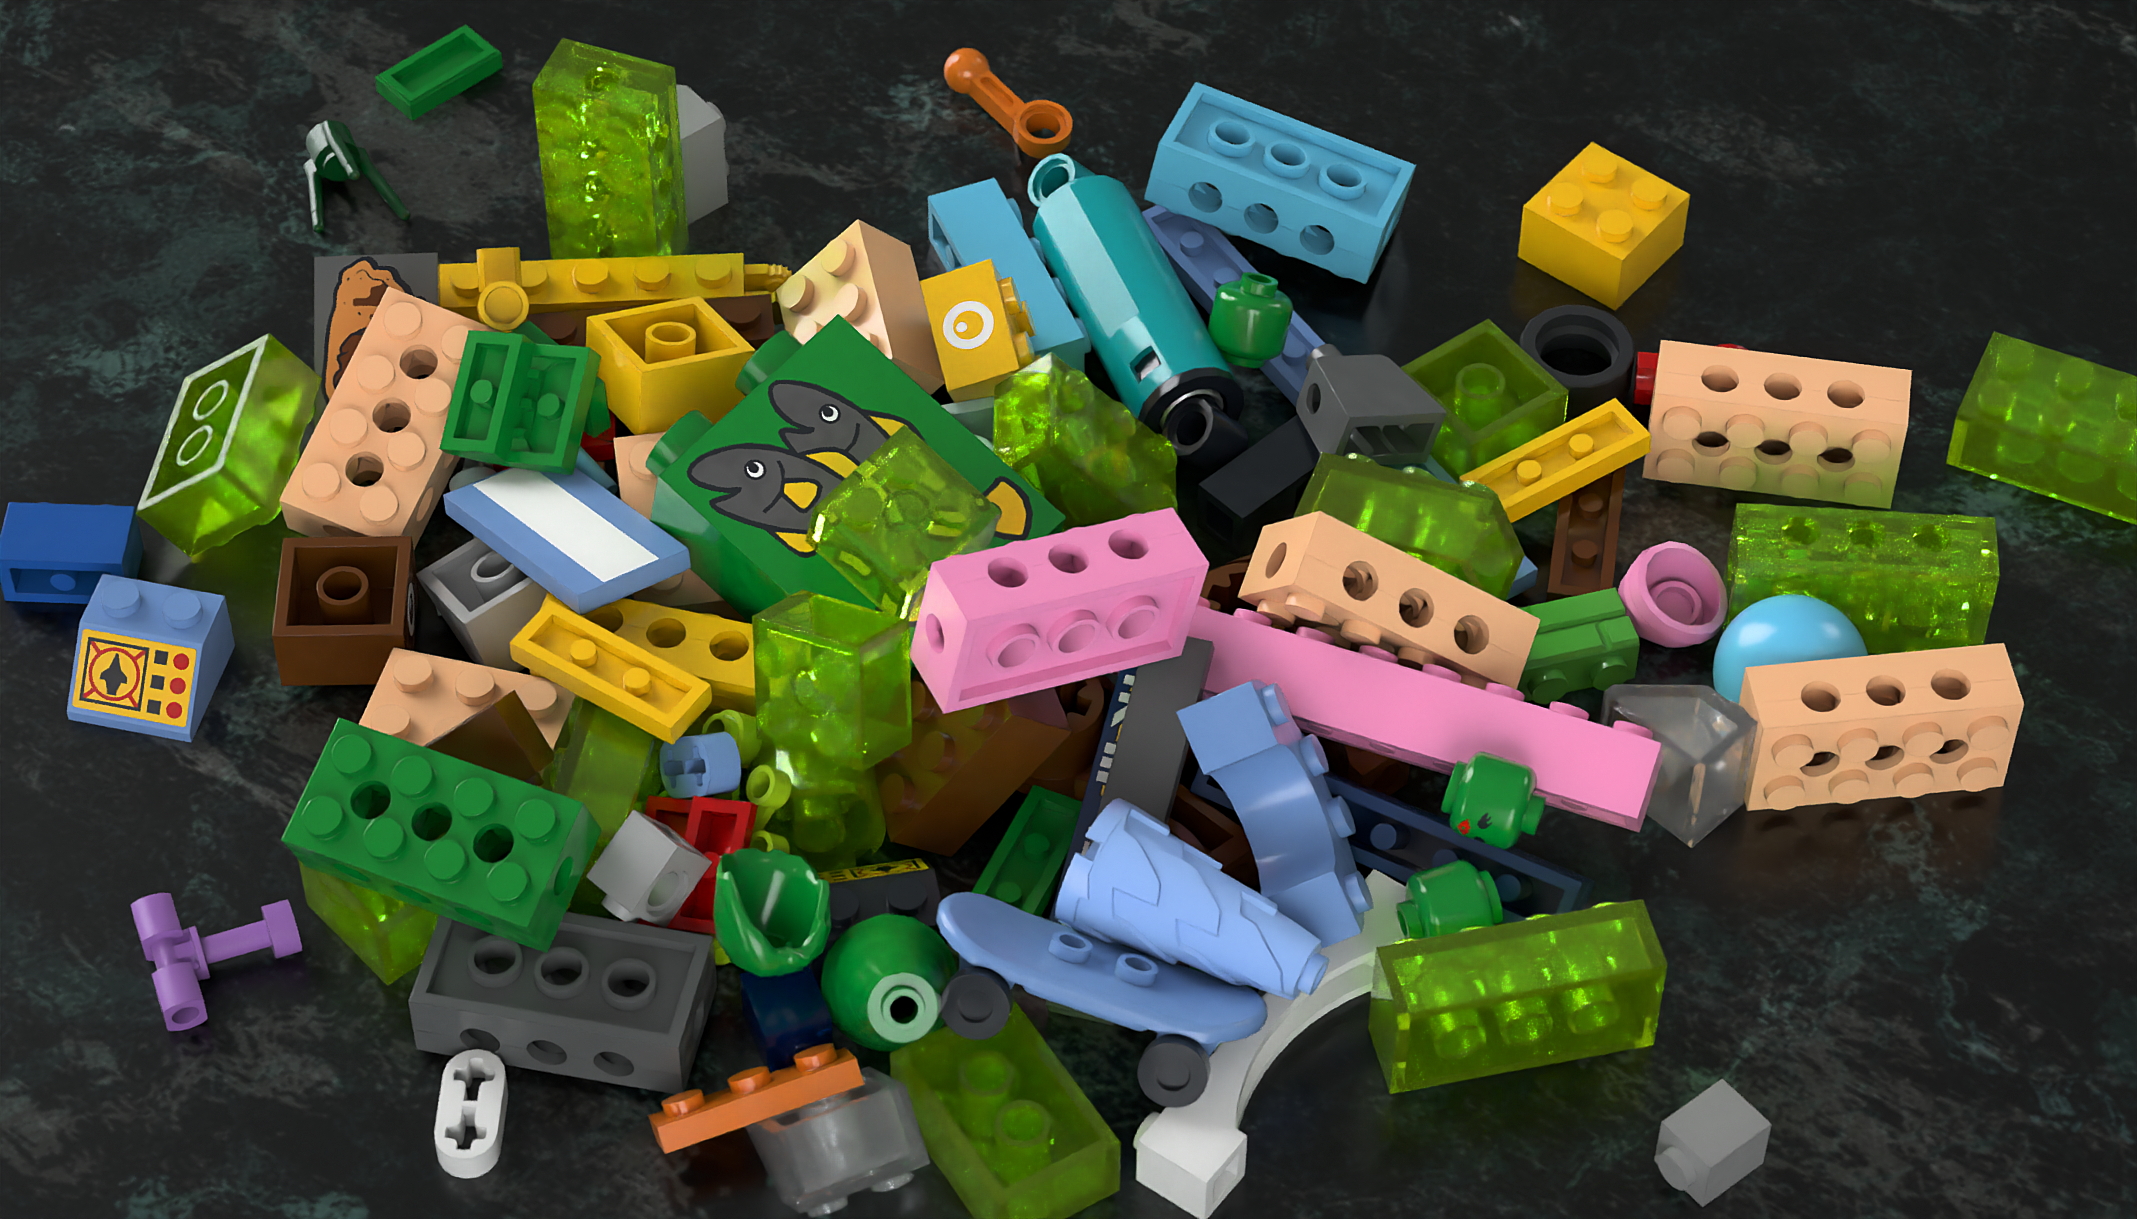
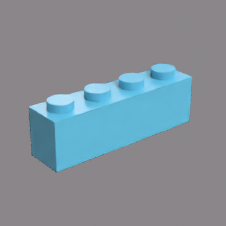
(982, 225)

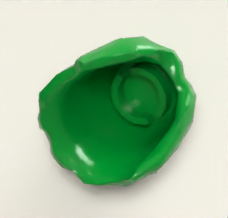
(770, 911)

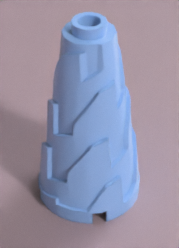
(1177, 905)

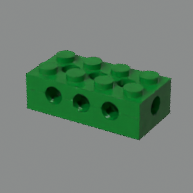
(424, 796)

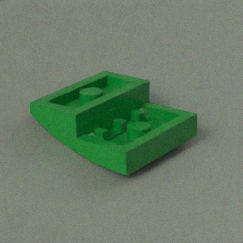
(520, 402)

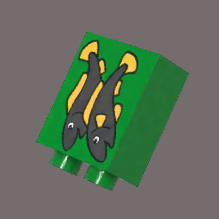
(808, 420)

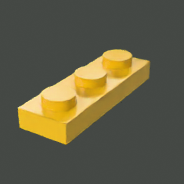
(1564, 459)
(611, 672)

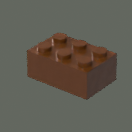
(964, 765)

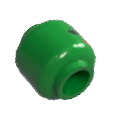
(1250, 320)
(1493, 800)
(1448, 900)

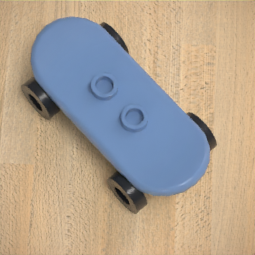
(1100, 978)

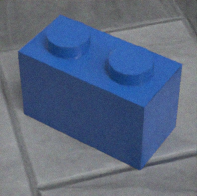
(65, 548)

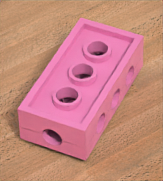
(1057, 609)

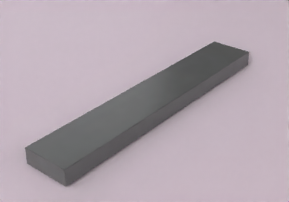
(1153, 742)

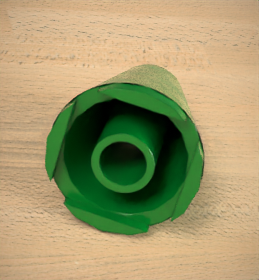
(873, 967)

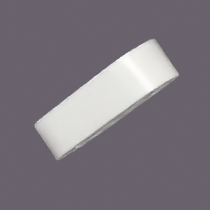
(457, 1112)

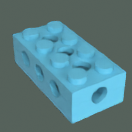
(1302, 195)

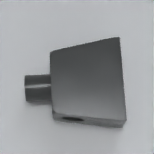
(1367, 408)

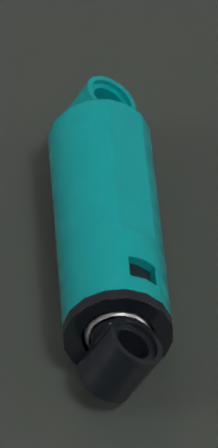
(1137, 312)

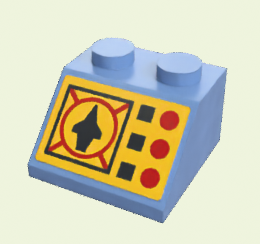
(149, 657)

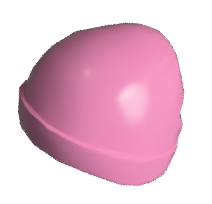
(1674, 595)

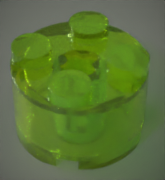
(829, 810)

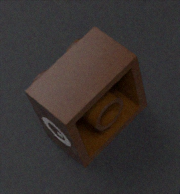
(343, 608)

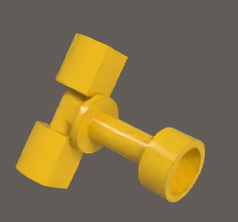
(502, 300)

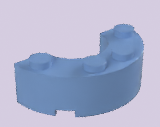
(1284, 806)

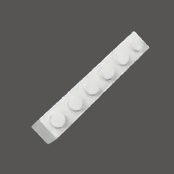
(1196, 1150)

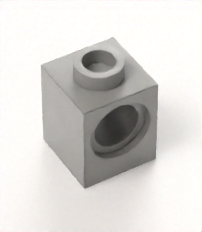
(647, 871)

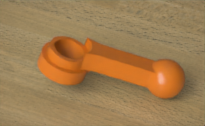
(970, 74)

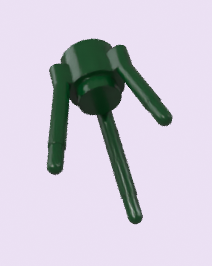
(338, 159)

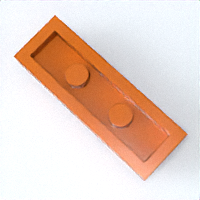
(754, 1097)

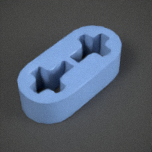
(700, 765)

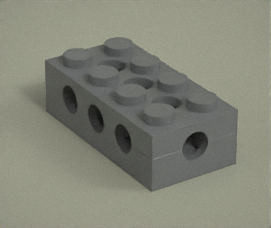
(597, 1006)

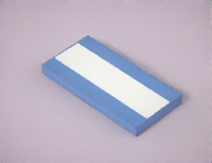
(568, 535)

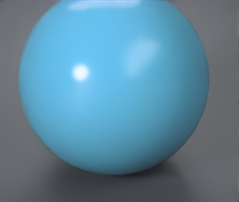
(1781, 632)

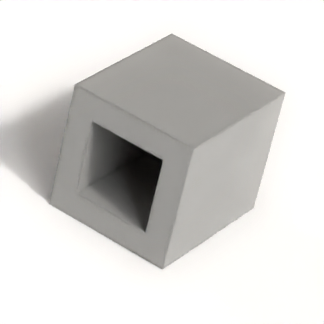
(1711, 1143)

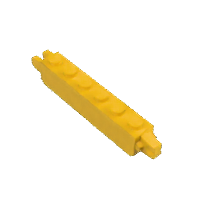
(620, 282)

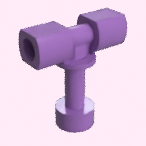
(184, 957)

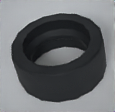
(1588, 330)

